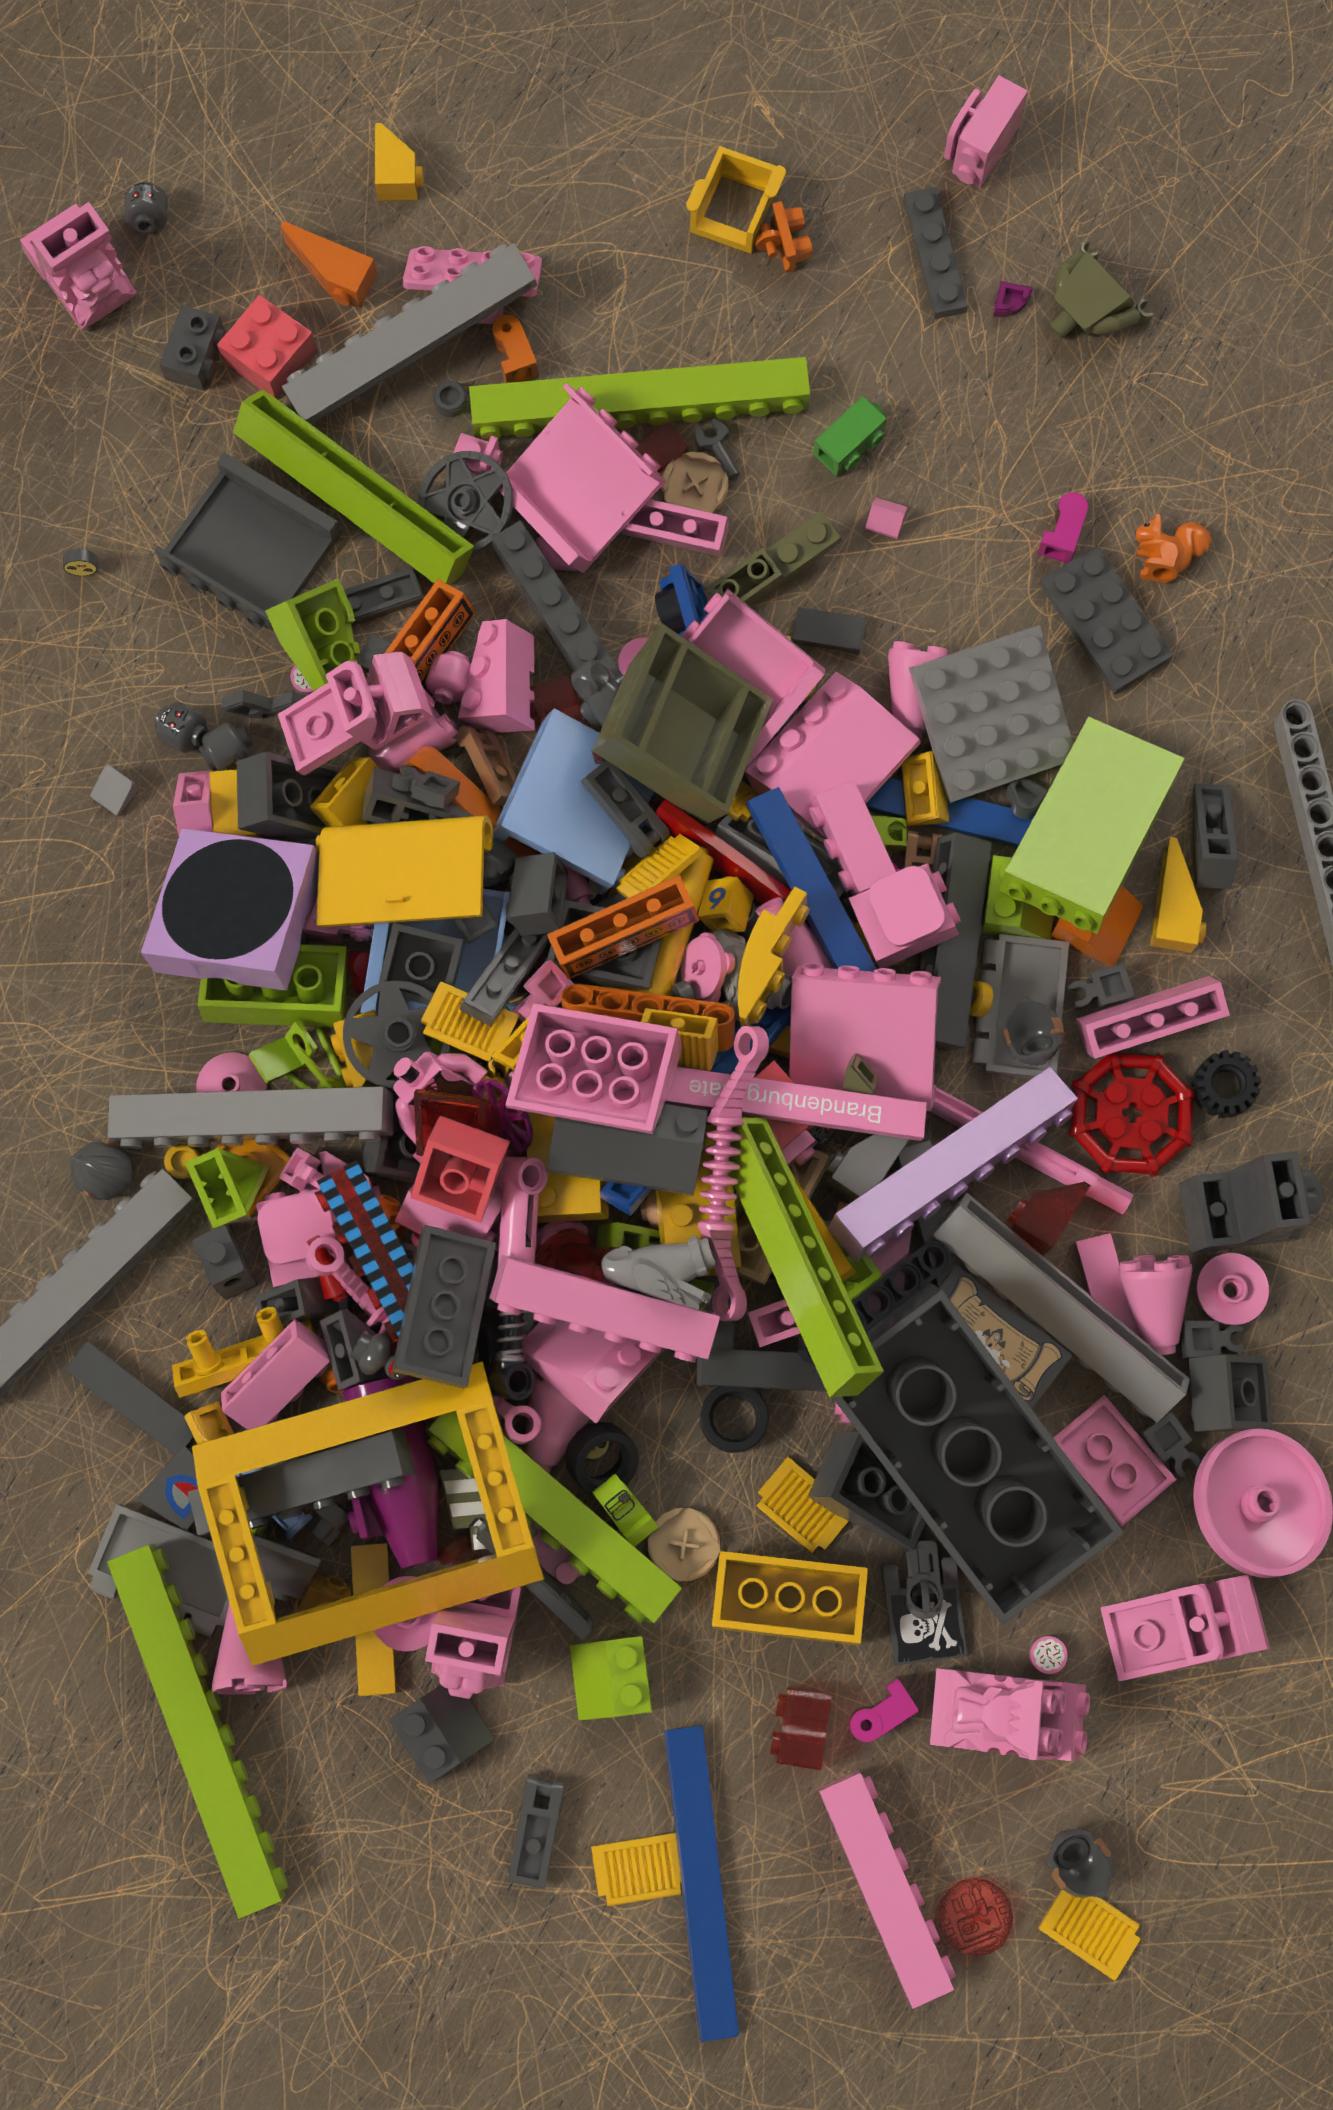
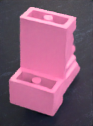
(79, 264)
(473, 1642)
(1009, 1715)

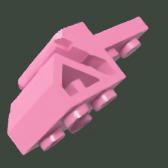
(355, 710)
(1185, 1627)

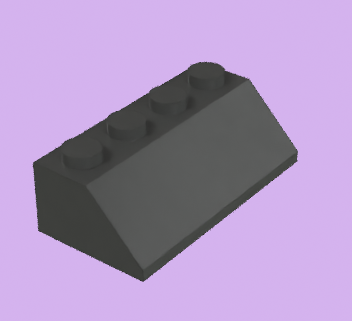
(658, 1160)

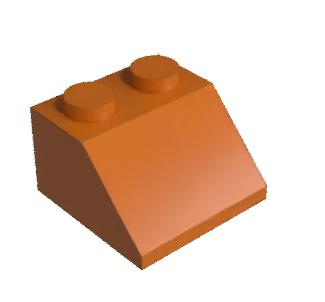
(1113, 934)

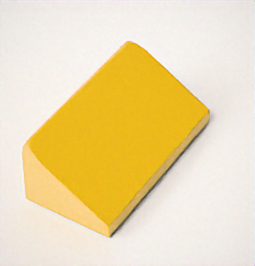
(923, 791)

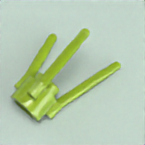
(330, 1082)

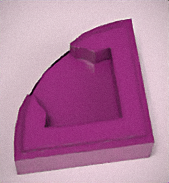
(1011, 299)

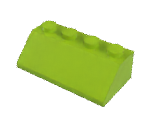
(314, 994)

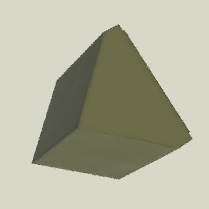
(859, 1077)

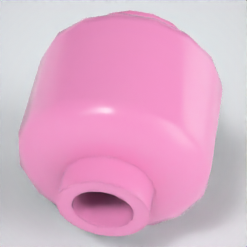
(448, 677)

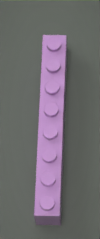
(952, 1164)

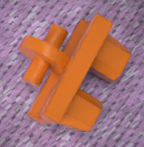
(785, 222)

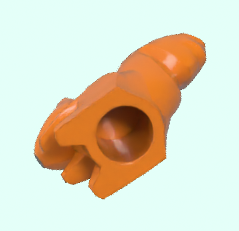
(1167, 553)

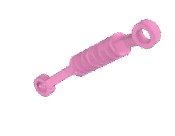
(726, 1115)
(357, 1289)

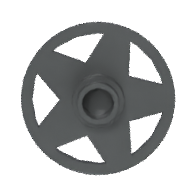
(468, 498)
(392, 1034)

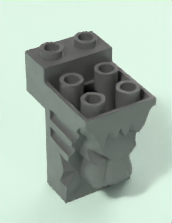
(1250, 1204)

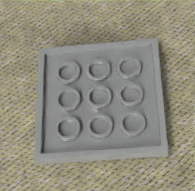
(992, 713)

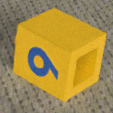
(726, 904)

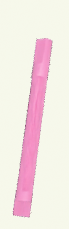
(1041, 1157)

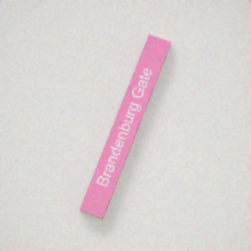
(804, 1104)

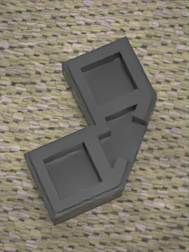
(256, 705)

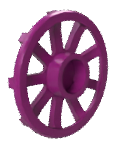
(507, 1116)

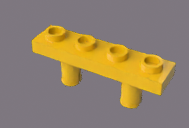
(217, 1367)

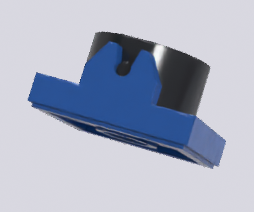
(680, 599)

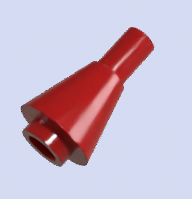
(330, 1286)

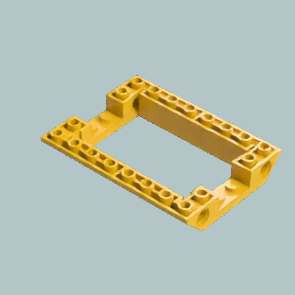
(227, 1506)

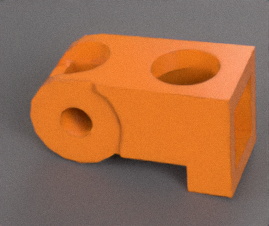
(513, 343)

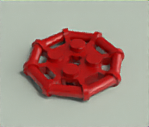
(1146, 1099)

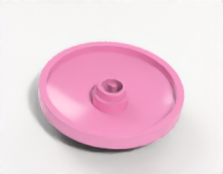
(1263, 1503)

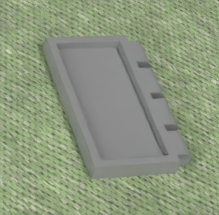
(1022, 970)
(190, 1560)

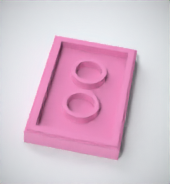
(1114, 1460)

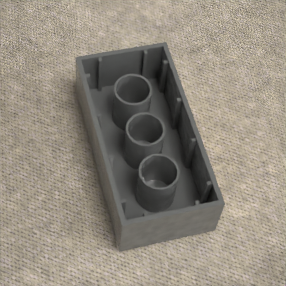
(975, 1457)

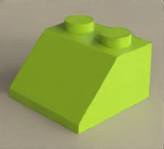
(1008, 915)
(610, 1678)

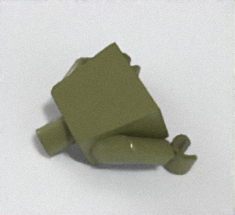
(1093, 298)

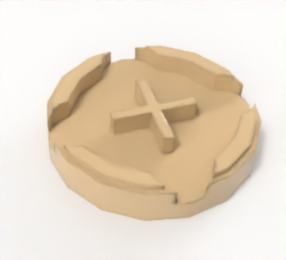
(695, 482)
(684, 1544)

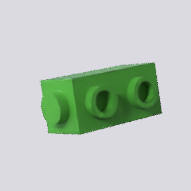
(850, 436)

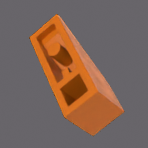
(338, 269)

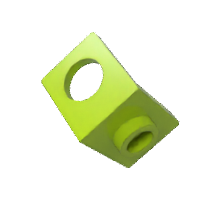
(279, 1057)

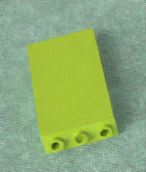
(1091, 825)

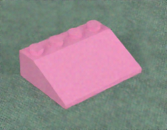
(829, 742)
(594, 1068)
(585, 1366)

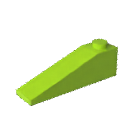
(316, 631)

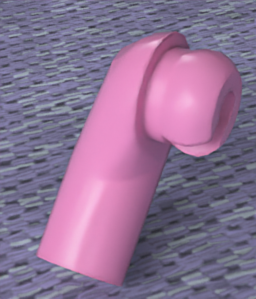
(552, 556)

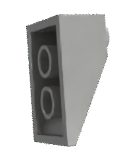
(861, 1166)

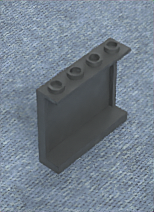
(249, 542)

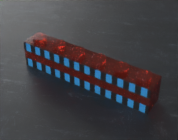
(371, 1239)

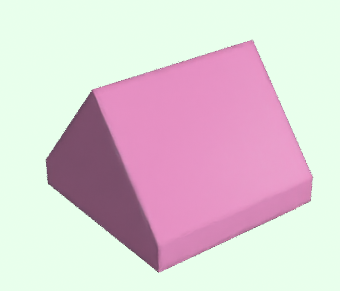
(886, 518)

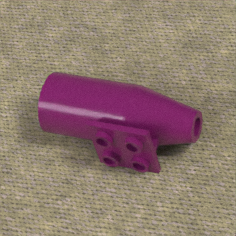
(406, 1512)

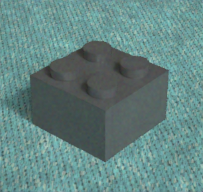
(421, 959)

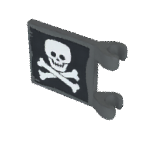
(922, 1639)

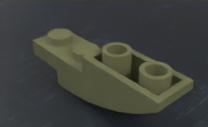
(780, 563)

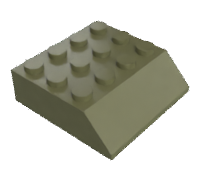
(683, 725)

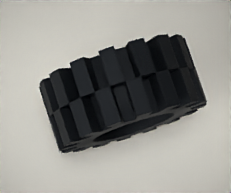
(1247, 1084)

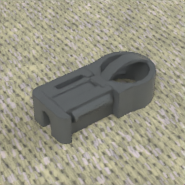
(923, 1574)

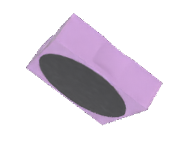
(233, 909)

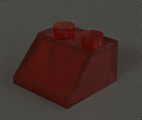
(463, 1109)
(1046, 1215)

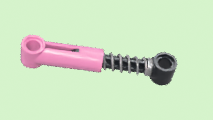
(520, 1184)

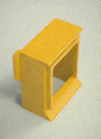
(741, 170)

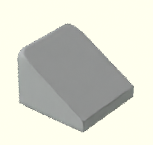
(113, 790)

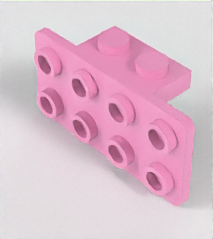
(431, 266)

